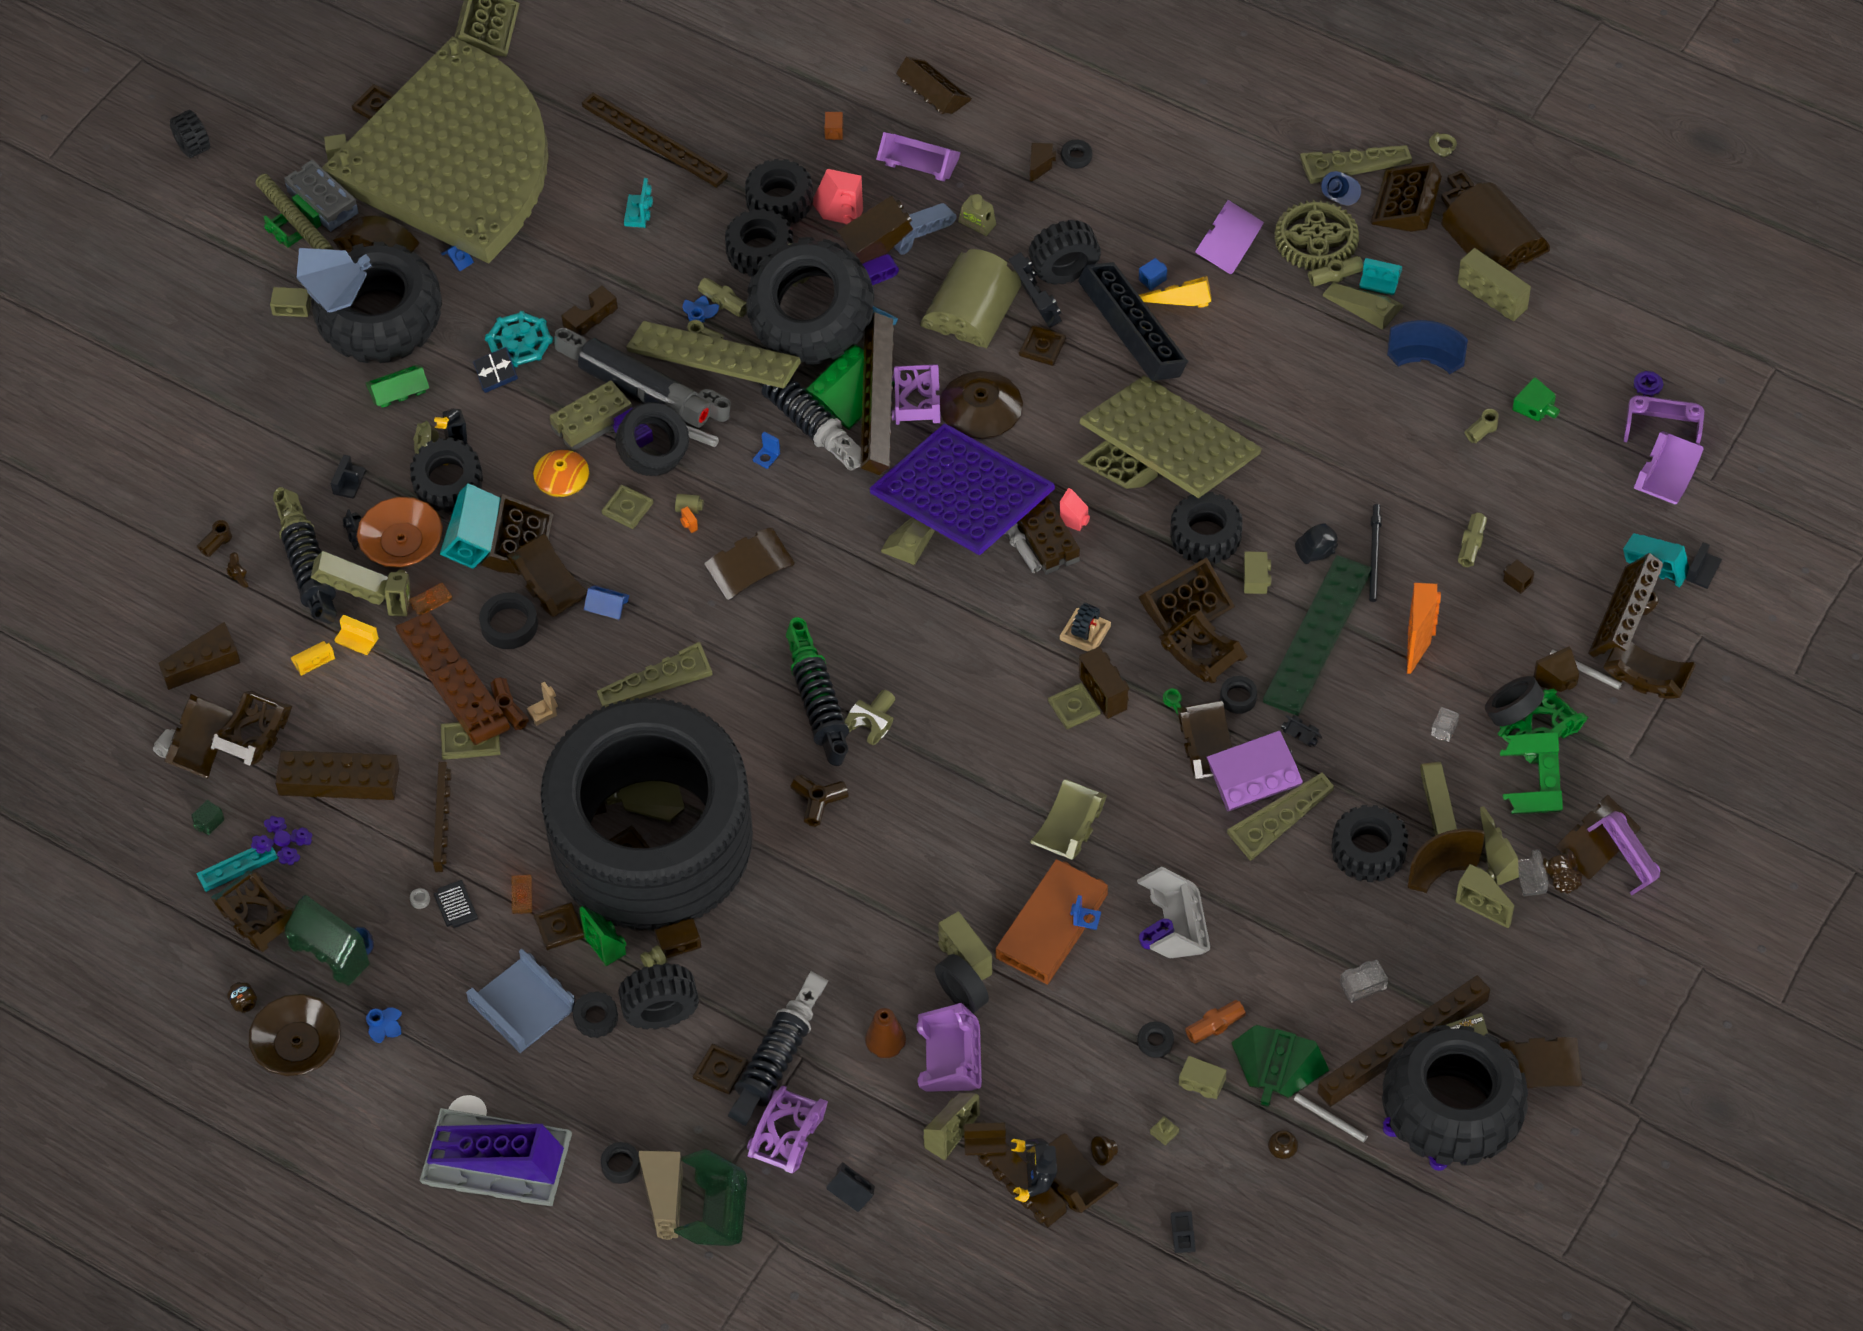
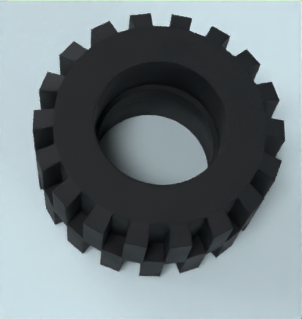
(189, 133)

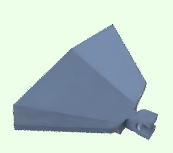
(331, 276)

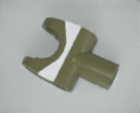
(872, 716)

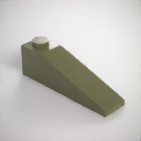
(908, 541)

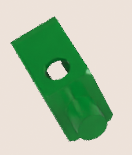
(1536, 401)

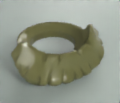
(1443, 152)

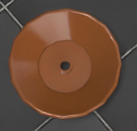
(398, 519)

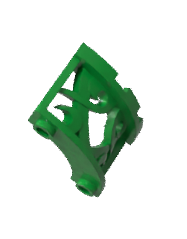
(1551, 704)

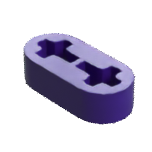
(1156, 932)

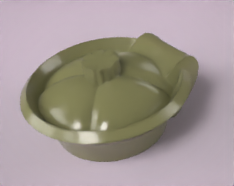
(424, 434)

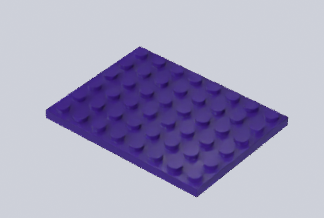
(962, 489)

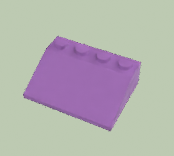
(1254, 771)

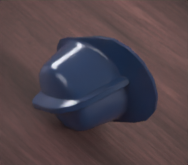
(1341, 188)

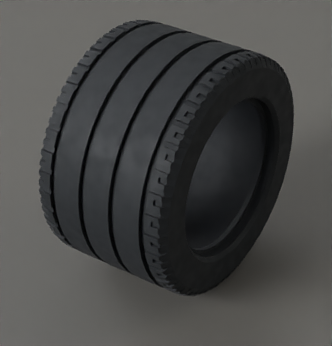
(635, 745)

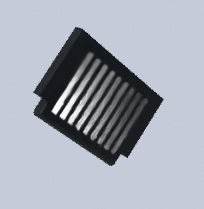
(455, 904)

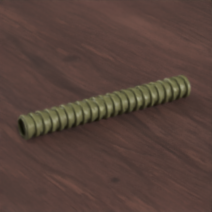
(292, 213)

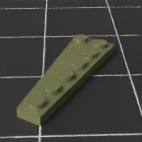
(1353, 162)

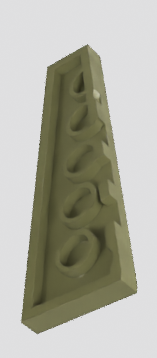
(671, 672)
(1270, 822)

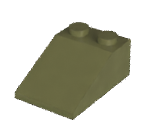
(1482, 895)

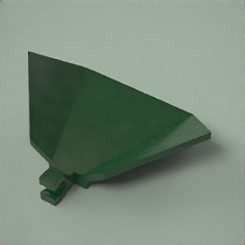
(1278, 1061)

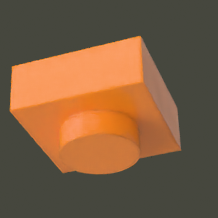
(688, 520)

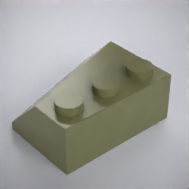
(948, 1126)

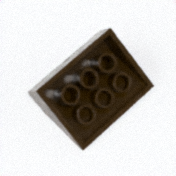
(1407, 197)
(515, 526)
(1189, 590)

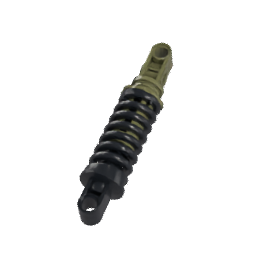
(301, 550)

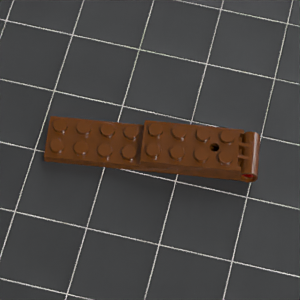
(453, 678)

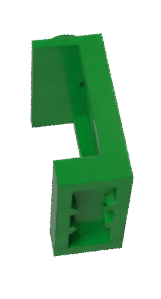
(273, 226)

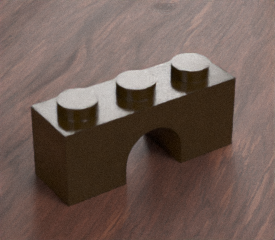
(581, 321)

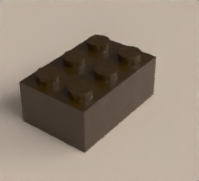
(1103, 682)

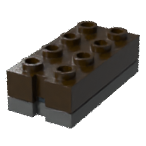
(1049, 537)

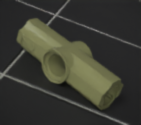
(1335, 271)
(723, 296)
(1472, 540)

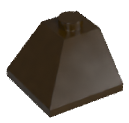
(1557, 671)

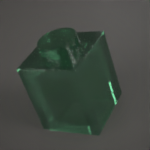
(207, 817)

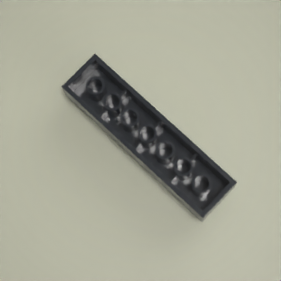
(1133, 321)

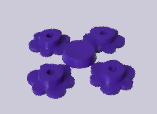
(282, 839)

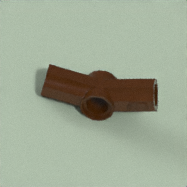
(511, 711)

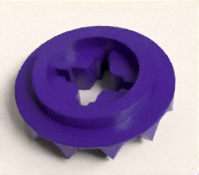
(1652, 378)

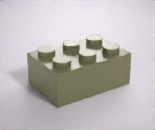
(960, 939)

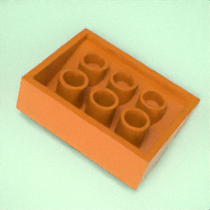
(1422, 621)

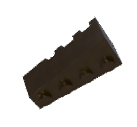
(200, 658)

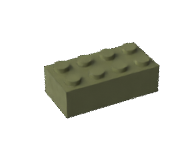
(1494, 284)

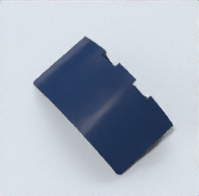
(1427, 341)

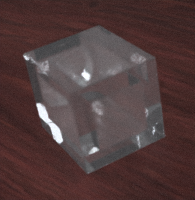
(1445, 724)

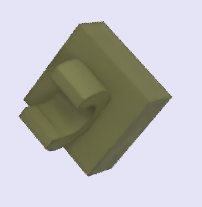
(1164, 1130)

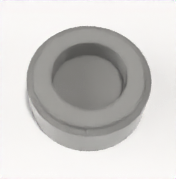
(419, 898)

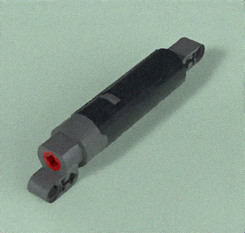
(641, 380)

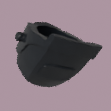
(1317, 543)

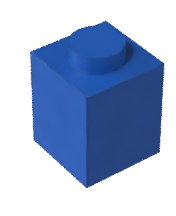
(1153, 274)

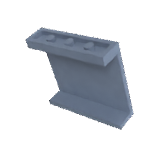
(523, 1002)

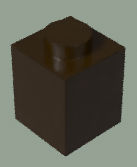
(1518, 576)

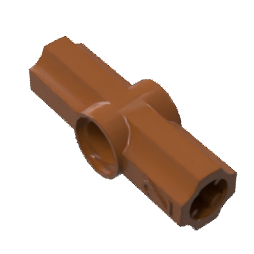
(1215, 1021)

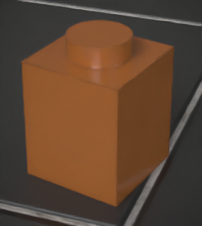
(833, 125)

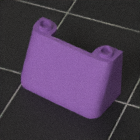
(951, 1049)

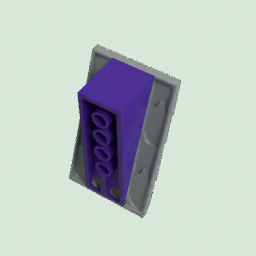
(496, 1157)

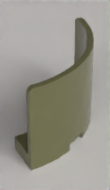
(1070, 819)

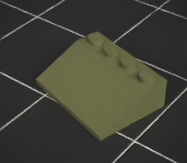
(487, 24)

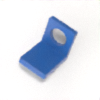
(459, 258)
(770, 447)
(1078, 914)

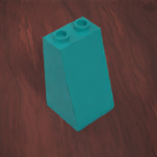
(471, 526)

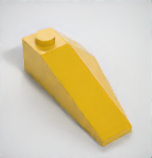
(1190, 294)

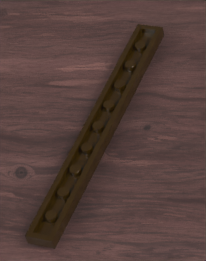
(655, 140)

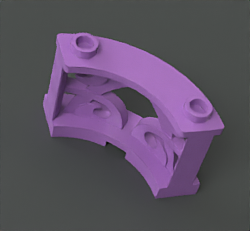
(908, 411)
(807, 1108)

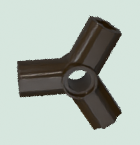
(816, 806)

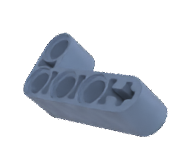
(926, 222)

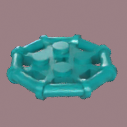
(520, 330)

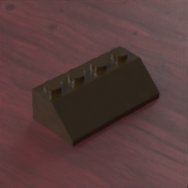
(932, 85)

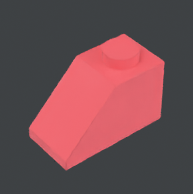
(1073, 510)

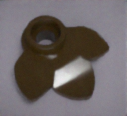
(236, 571)

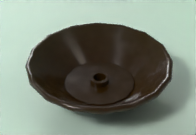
(984, 415)
(290, 1020)

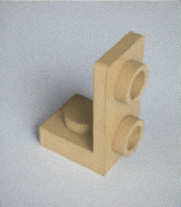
(544, 709)

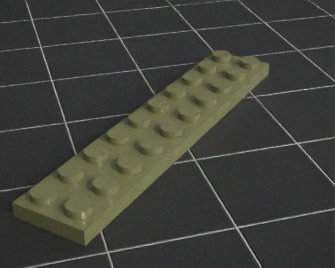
(713, 354)

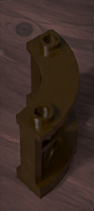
(1202, 668)
(230, 738)
(227, 906)

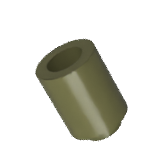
(693, 502)

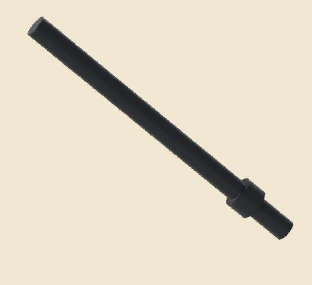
(1376, 523)

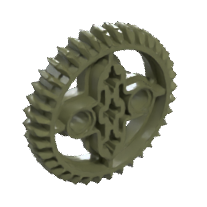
(1316, 234)

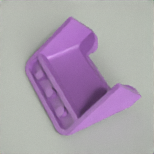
(1631, 848)

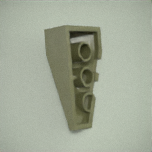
(1367, 305)
(1499, 853)

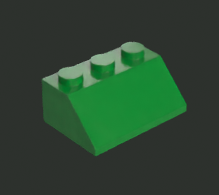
(398, 385)

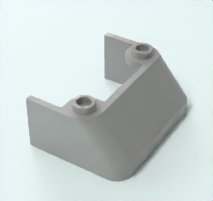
(1182, 906)

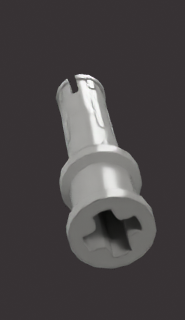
(1017, 540)

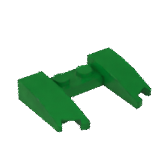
(1546, 748)

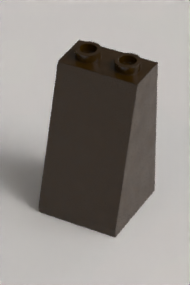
(877, 230)

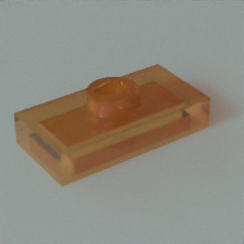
(430, 599)
(521, 894)

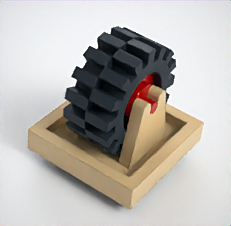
(1085, 628)

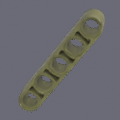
(1437, 797)

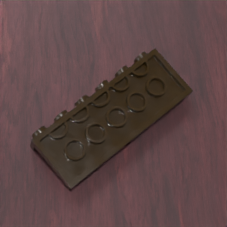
(1627, 605)

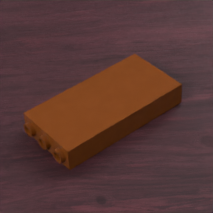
(1044, 927)

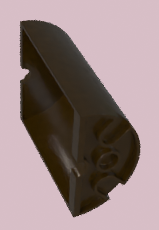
(1494, 226)

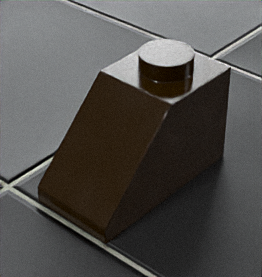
(1041, 159)

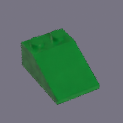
(602, 936)

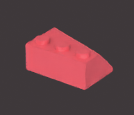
(839, 197)

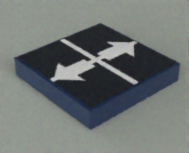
(495, 369)

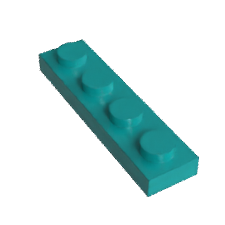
(234, 867)

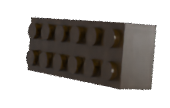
(337, 775)

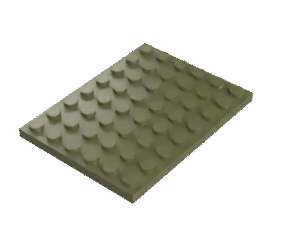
(1171, 436)

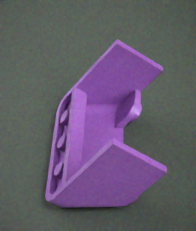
(917, 155)
(1665, 409)

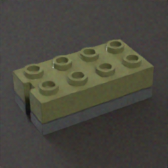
(589, 416)

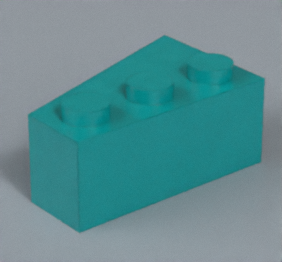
(1672, 555)

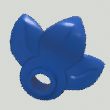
(700, 309)
(385, 1025)

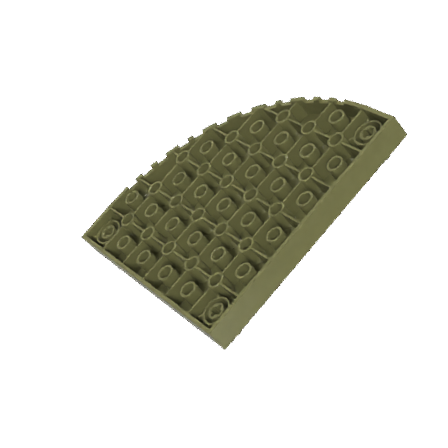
(452, 152)

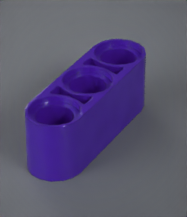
(881, 269)

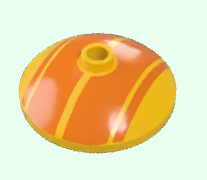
(563, 479)

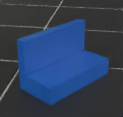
(605, 602)

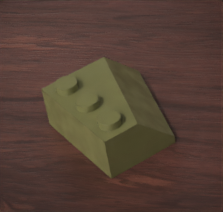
(1118, 466)

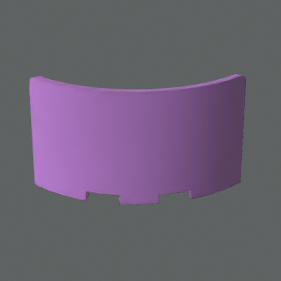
(1230, 237)
(1670, 468)

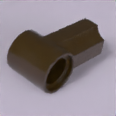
(215, 538)

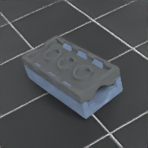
(322, 194)

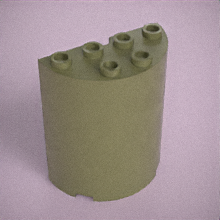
(973, 298)

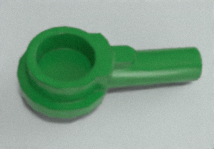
(1172, 698)

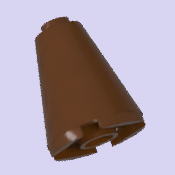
(885, 1034)

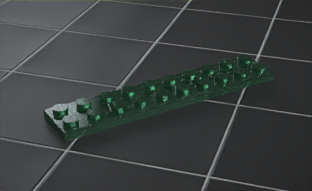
(1317, 635)

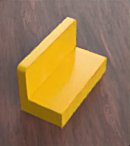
(356, 635)
(313, 657)

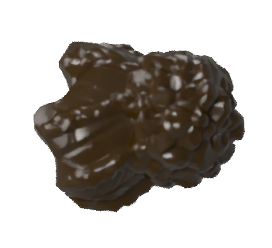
(1563, 871)

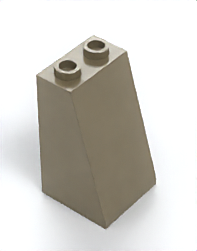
(663, 1184)

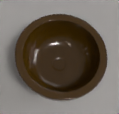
(1283, 1144)
(1103, 1150)

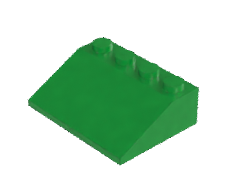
(842, 387)

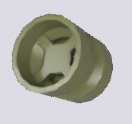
(653, 957)

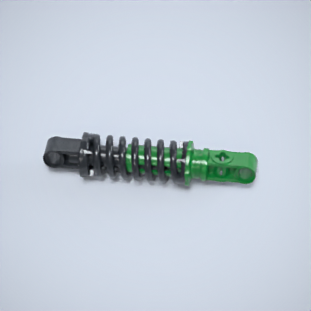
(817, 693)

